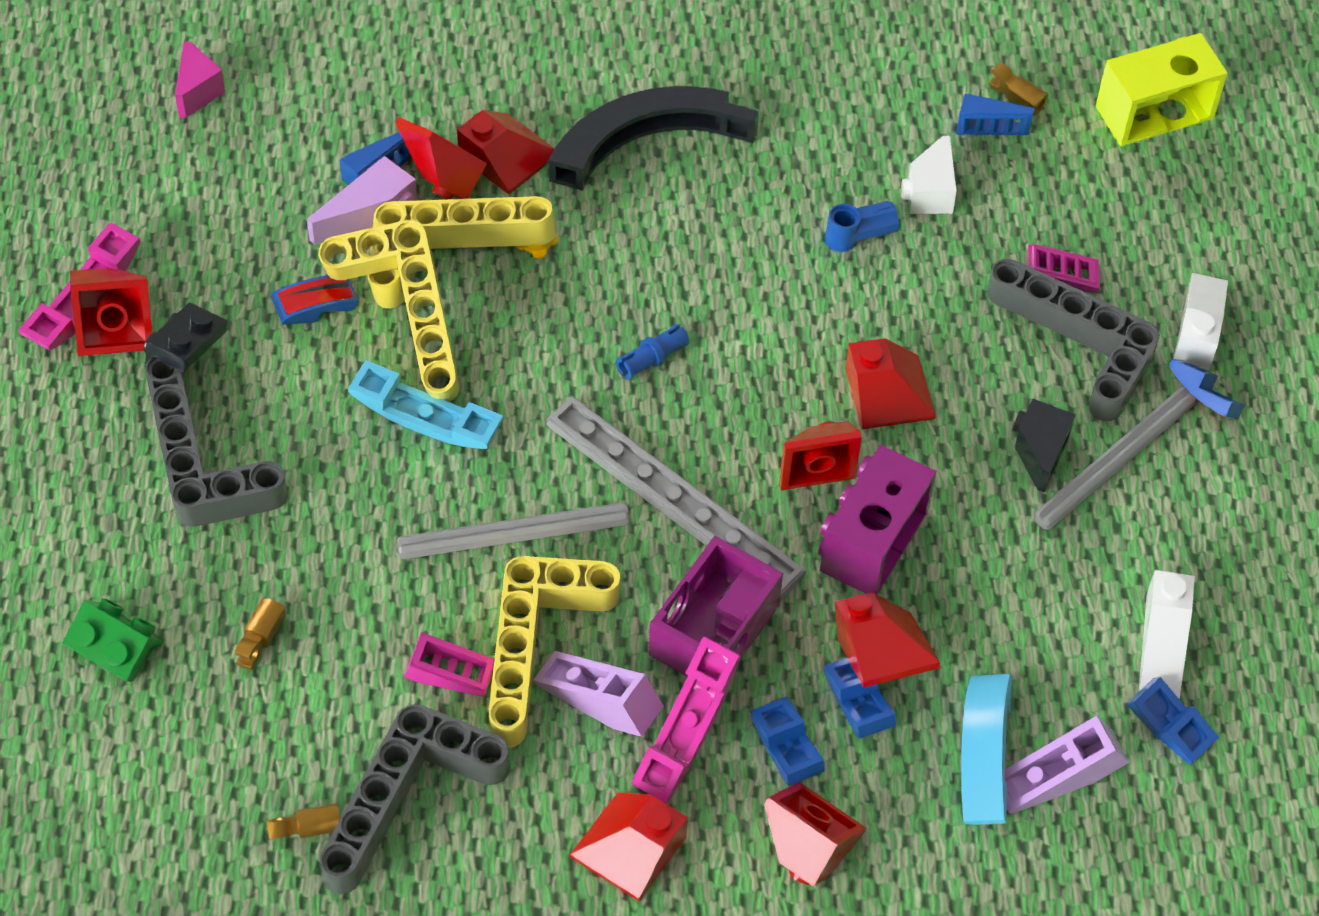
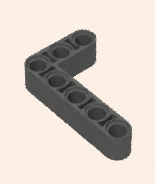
(1085, 319)
(183, 454)
(397, 781)

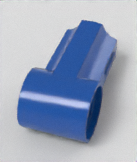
(851, 224)

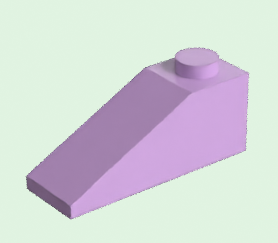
(356, 204)
(602, 691)
(1064, 765)

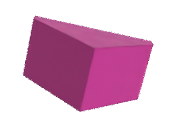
(197, 81)

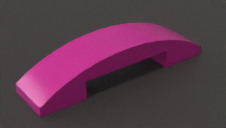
(55, 323)
(688, 721)

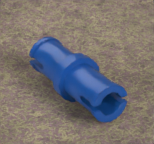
(652, 351)

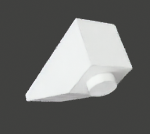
(1201, 320)
(1166, 628)

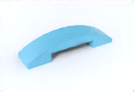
(418, 411)
(985, 749)

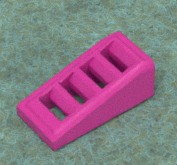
(1050, 258)
(434, 676)

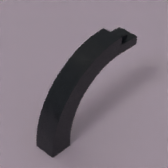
(642, 115)

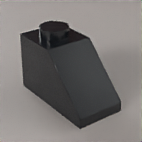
(1041, 439)

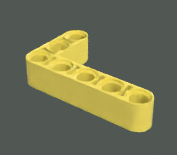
(462, 225)
(416, 294)
(522, 632)

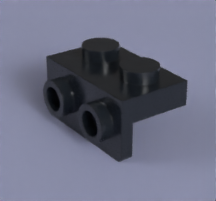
(185, 337)

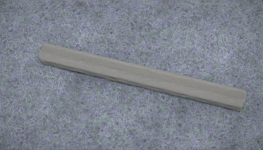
(1114, 458)
(512, 530)

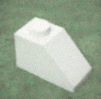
(931, 180)

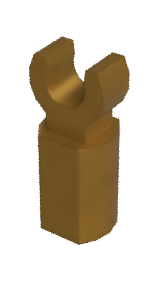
(1018, 89)
(259, 632)
(305, 822)

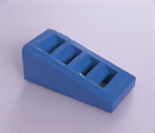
(988, 117)
(361, 160)

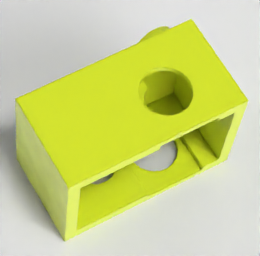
(1143, 79)

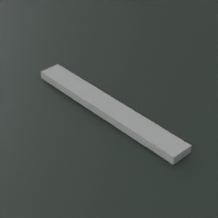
(664, 487)

